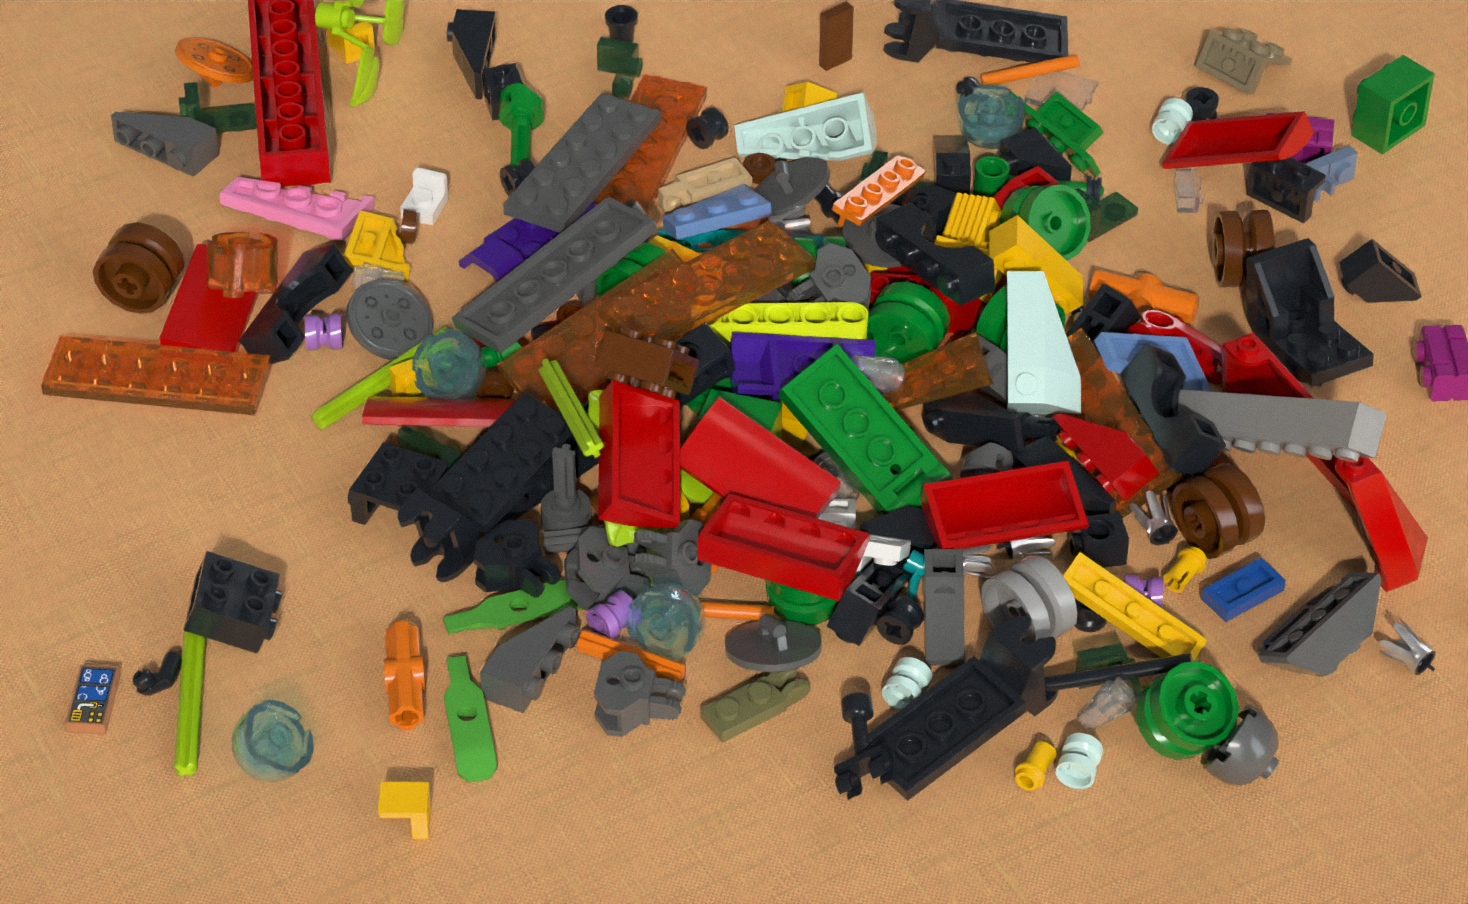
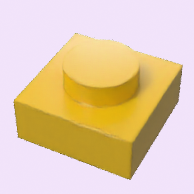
(402, 380)

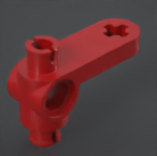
(1205, 349)

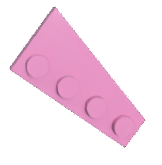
(297, 206)

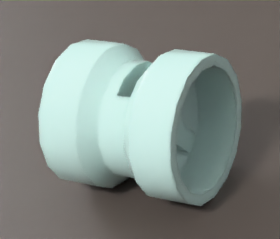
(1171, 120)
(907, 682)
(1079, 761)

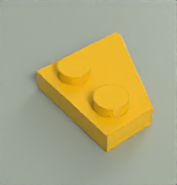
(377, 243)

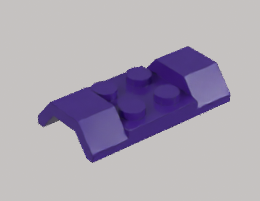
(510, 246)
(771, 360)

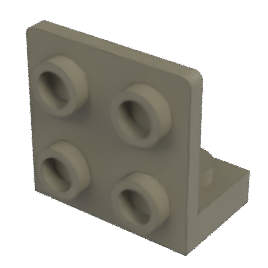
(1239, 57)

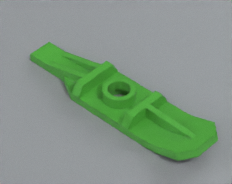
(499, 613)
(471, 738)

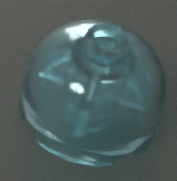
(990, 116)
(449, 366)
(666, 620)
(271, 742)

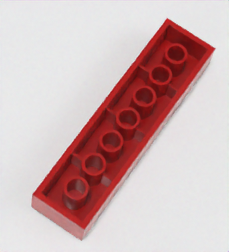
(288, 92)

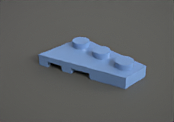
(717, 212)
(1121, 348)

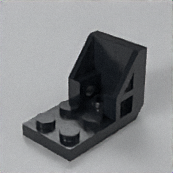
(1294, 314)

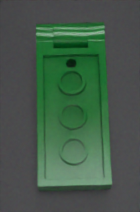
(862, 432)

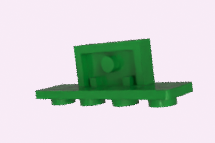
(1066, 129)

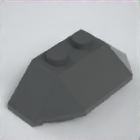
(1325, 627)

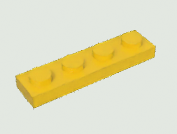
(1130, 610)

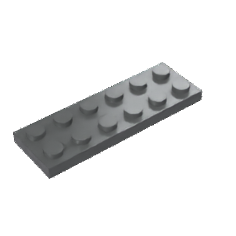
(582, 163)
(554, 274)

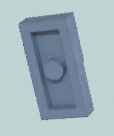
(1337, 167)

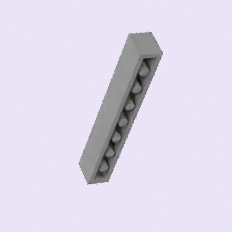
(1289, 424)

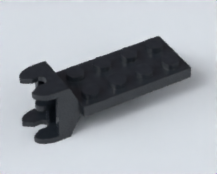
(975, 30)
(483, 485)
(967, 707)

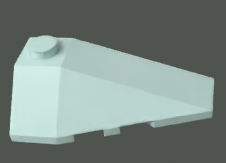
(822, 131)
(1039, 357)

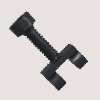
(857, 710)

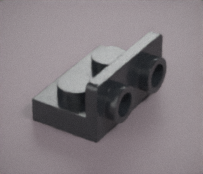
(1285, 186)

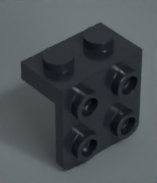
(390, 480)

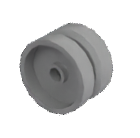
(1032, 590)

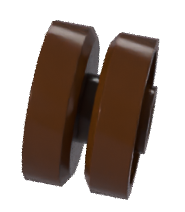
(1237, 241)
(138, 268)
(1218, 510)

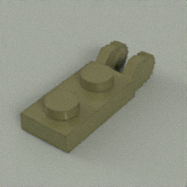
(753, 704)

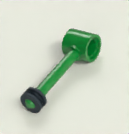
(993, 175)

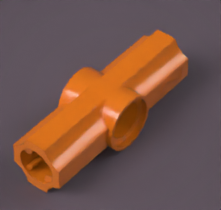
(1149, 294)
(404, 675)

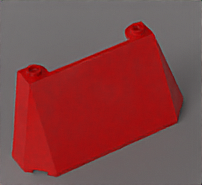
(1389, 525)

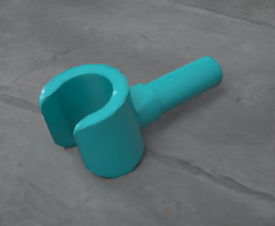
(914, 565)

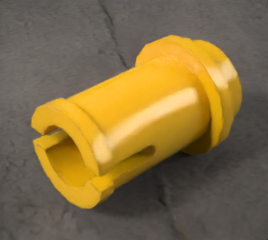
(1190, 562)
(1031, 772)

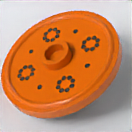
(214, 61)

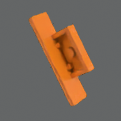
(878, 190)

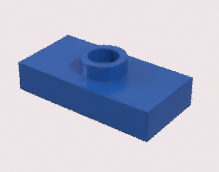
(1243, 589)

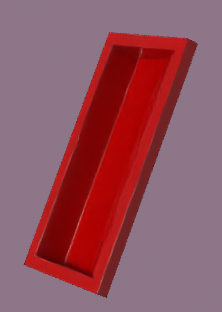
(1240, 140)
(203, 315)
(434, 412)
(639, 457)
(747, 460)
(1003, 506)
(782, 546)

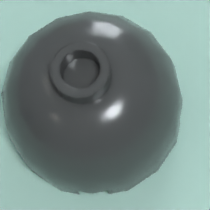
(1246, 751)

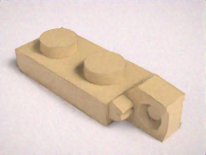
(703, 184)

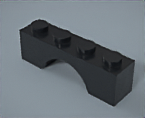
(956, 272)
(310, 281)
(1155, 386)

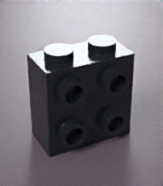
(233, 602)

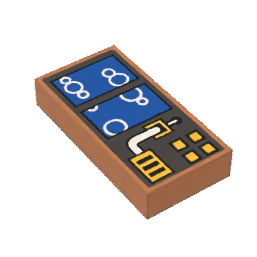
(92, 699)

